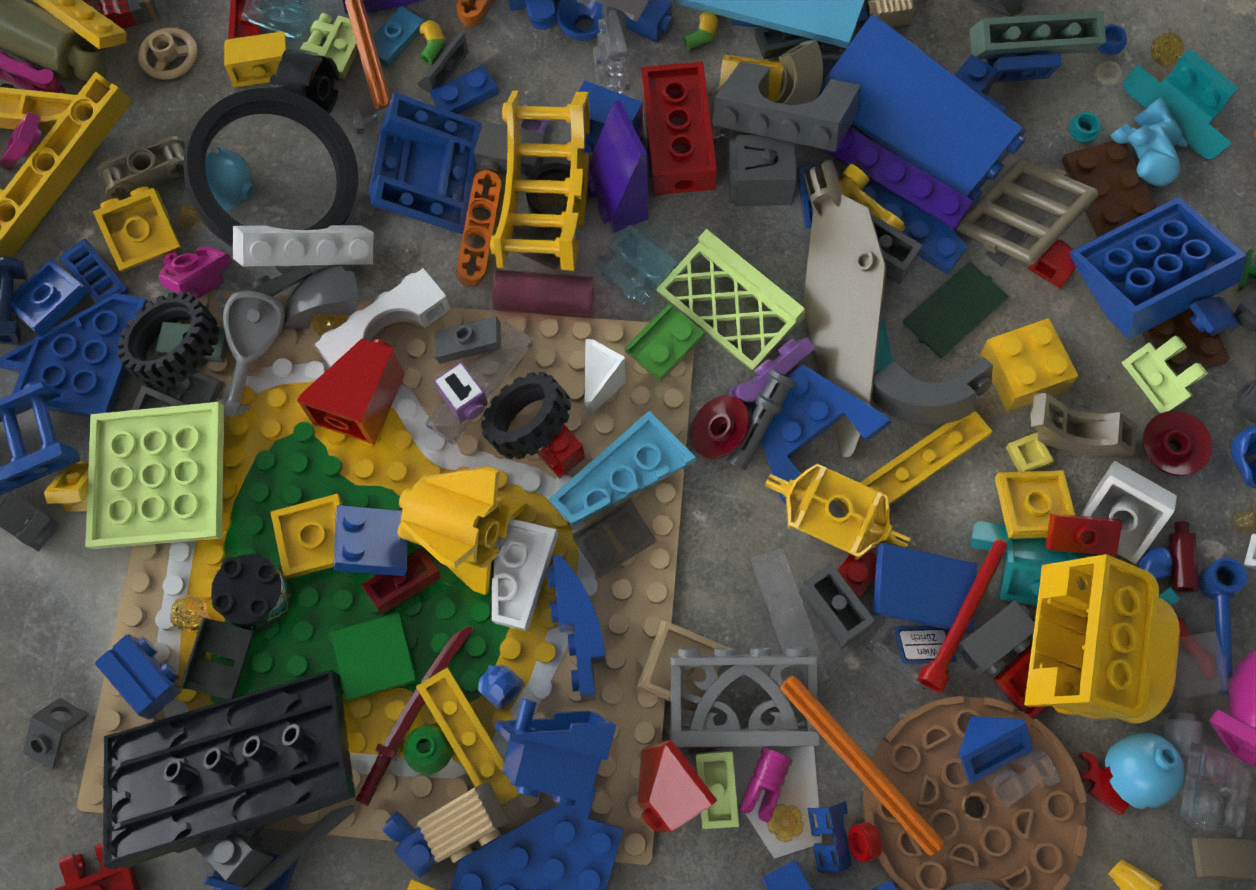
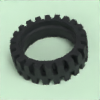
(182, 358)

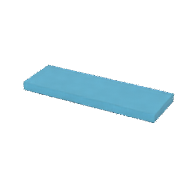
(814, 19)

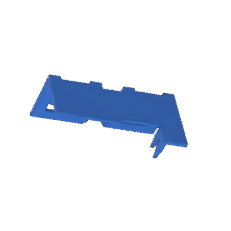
(841, 841)

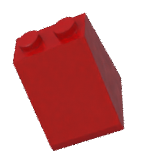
(355, 391)

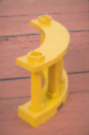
(574, 187)

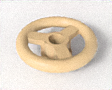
(166, 51)

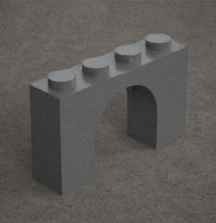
(818, 124)

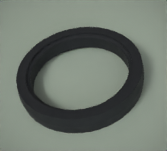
(276, 103)

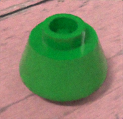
(437, 745)

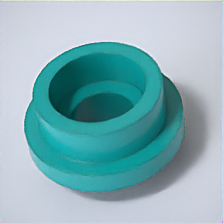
(1086, 120)

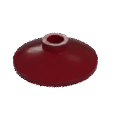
(720, 427)
(1186, 433)

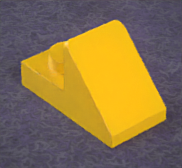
(70, 488)

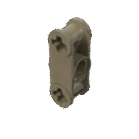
(128, 169)

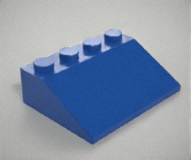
(1157, 266)

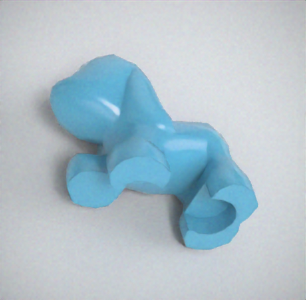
(1154, 143)

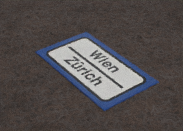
(920, 643)

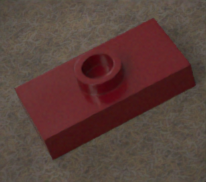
(391, 590)

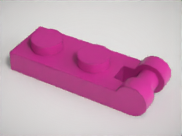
(28, 76)

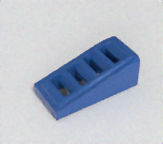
(81, 258)

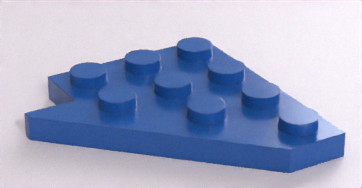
(79, 357)
(545, 853)

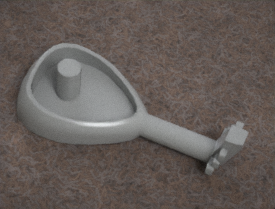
(251, 327)

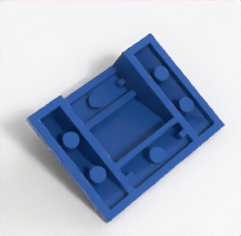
(424, 163)

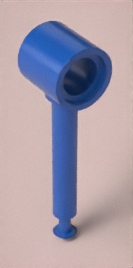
(1215, 590)

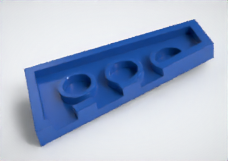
(940, 244)

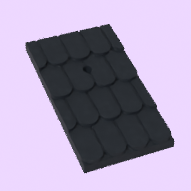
(224, 770)

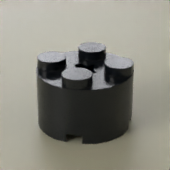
(308, 77)

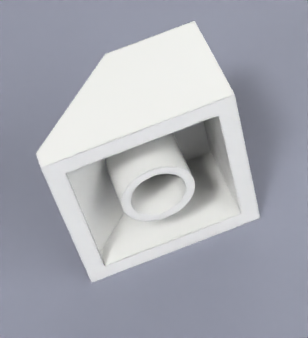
(1135, 502)

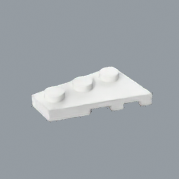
(520, 572)

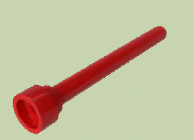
(935, 673)

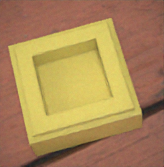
(1029, 453)

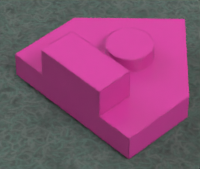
(194, 272)

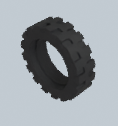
(537, 431)

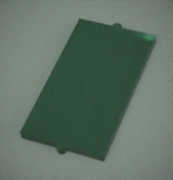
(955, 309)

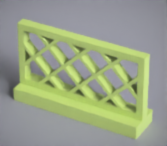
(749, 279)

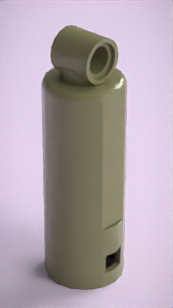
(47, 42)

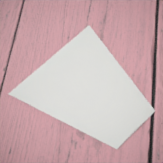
(798, 790)

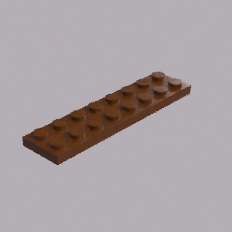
(1120, 200)

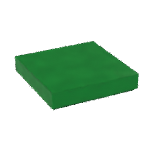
(373, 657)

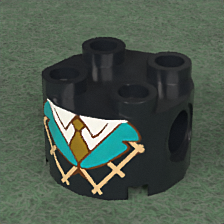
(251, 592)

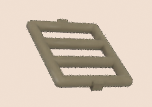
(1046, 235)

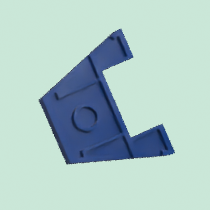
(809, 412)

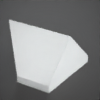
(603, 374)

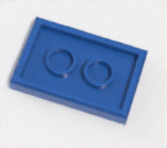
(921, 586)

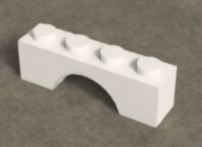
(302, 247)
(412, 301)

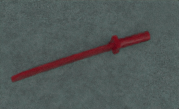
(389, 749)

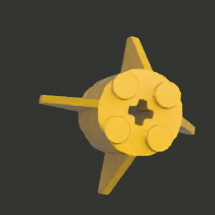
(459, 521)

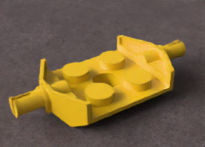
(858, 531)

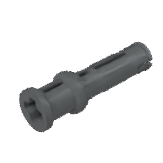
(769, 404)

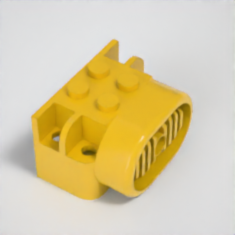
(1102, 641)

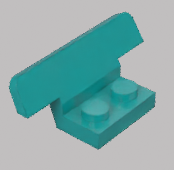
(1194, 98)
(1022, 561)

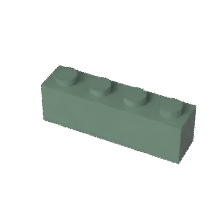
(1027, 34)

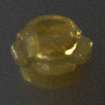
(795, 825)

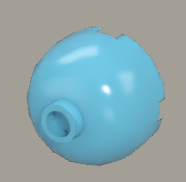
(229, 178)
(1145, 770)

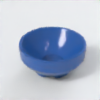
(572, 11)

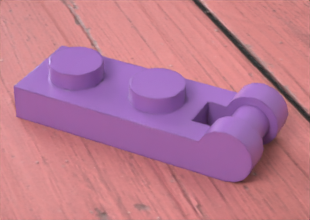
(791, 354)

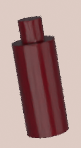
(1184, 558)

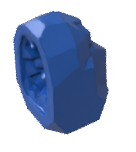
(500, 686)

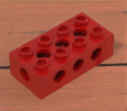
(678, 128)

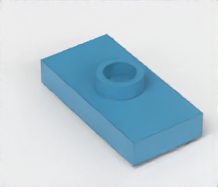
(396, 35)

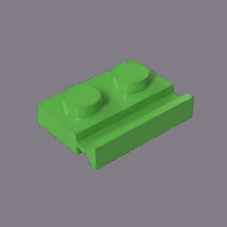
(664, 342)

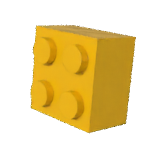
(1028, 364)

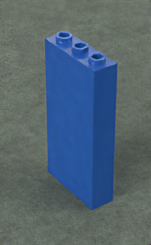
(925, 110)

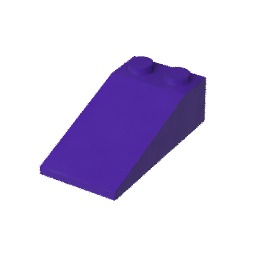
(619, 172)

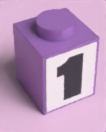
(461, 393)

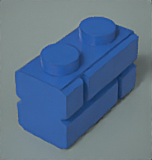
(139, 676)

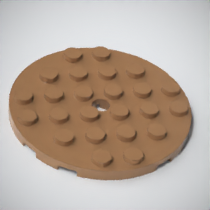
(1014, 846)

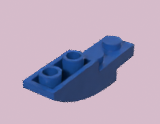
(577, 614)

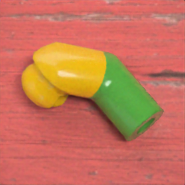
(705, 33)
(435, 41)

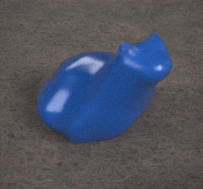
(1157, 562)

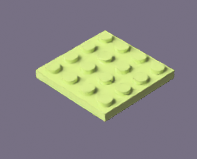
(155, 476)

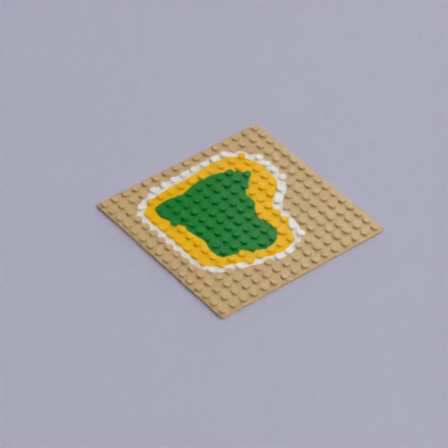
(284, 460)

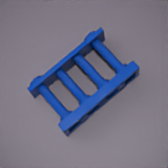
(52, 454)

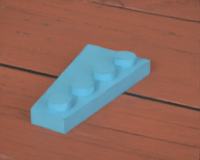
(624, 468)

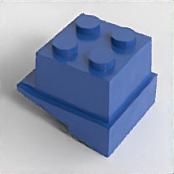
(556, 752)

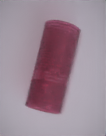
(543, 293)

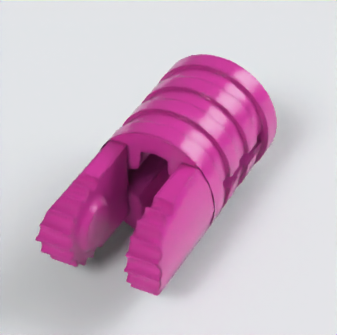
(769, 776)

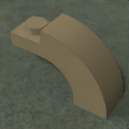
(801, 74)
(1081, 431)

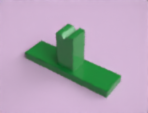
(1248, 271)

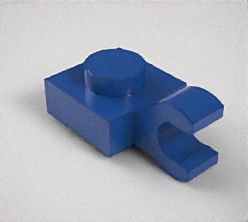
(412, 848)

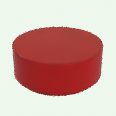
(864, 842)

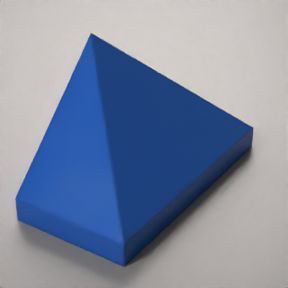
(992, 744)

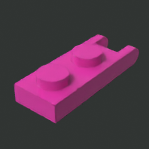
(21, 140)

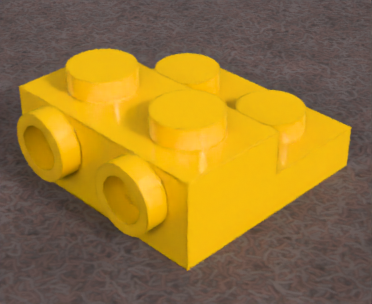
(137, 228)

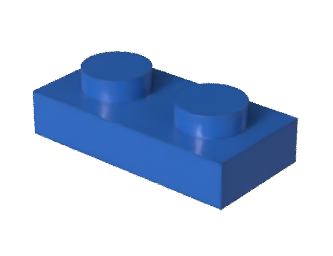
(465, 91)

